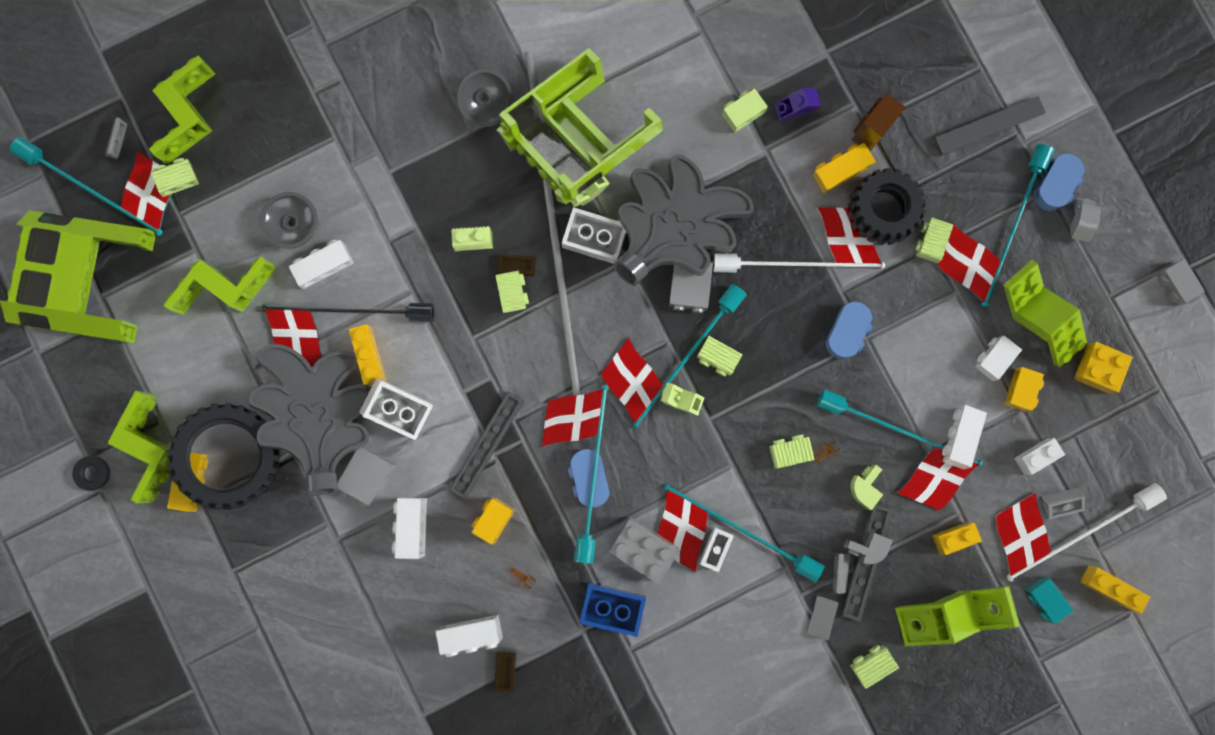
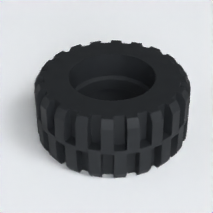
(903, 190)

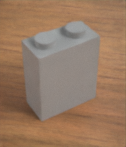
(690, 290)
(365, 477)

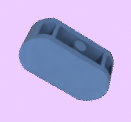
(1059, 182)
(849, 330)
(581, 471)

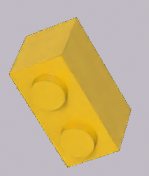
(1024, 389)
(957, 538)

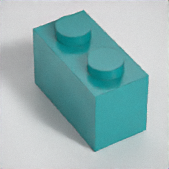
(1048, 600)

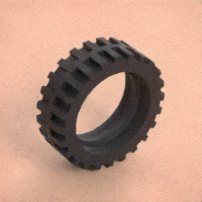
(181, 467)

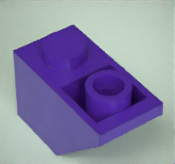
(797, 103)

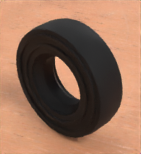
(79, 470)

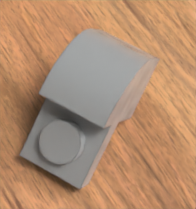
(1085, 220)
(874, 549)

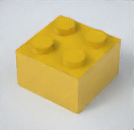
(1103, 368)
(493, 520)

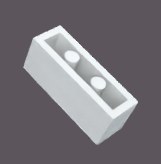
(321, 264)
(964, 437)

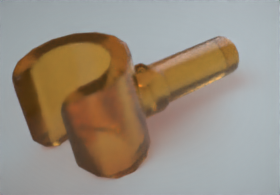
(828, 451)
(523, 577)

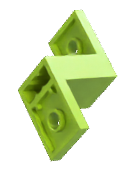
(173, 96)
(206, 276)
(1045, 313)
(142, 446)
(957, 616)

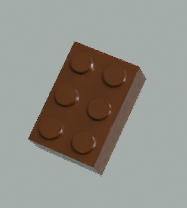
(877, 121)

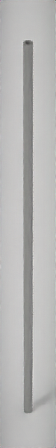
(557, 256)

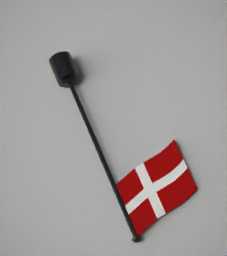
(297, 329)

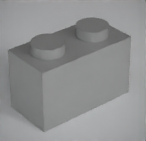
(1180, 282)

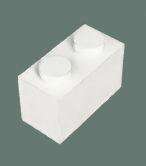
(997, 358)
(1039, 456)
(716, 549)

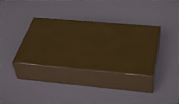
(509, 263)
(505, 671)

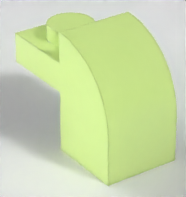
(591, 192)
(682, 399)
(862, 489)

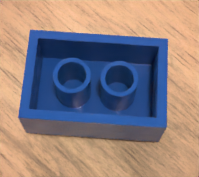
(613, 609)

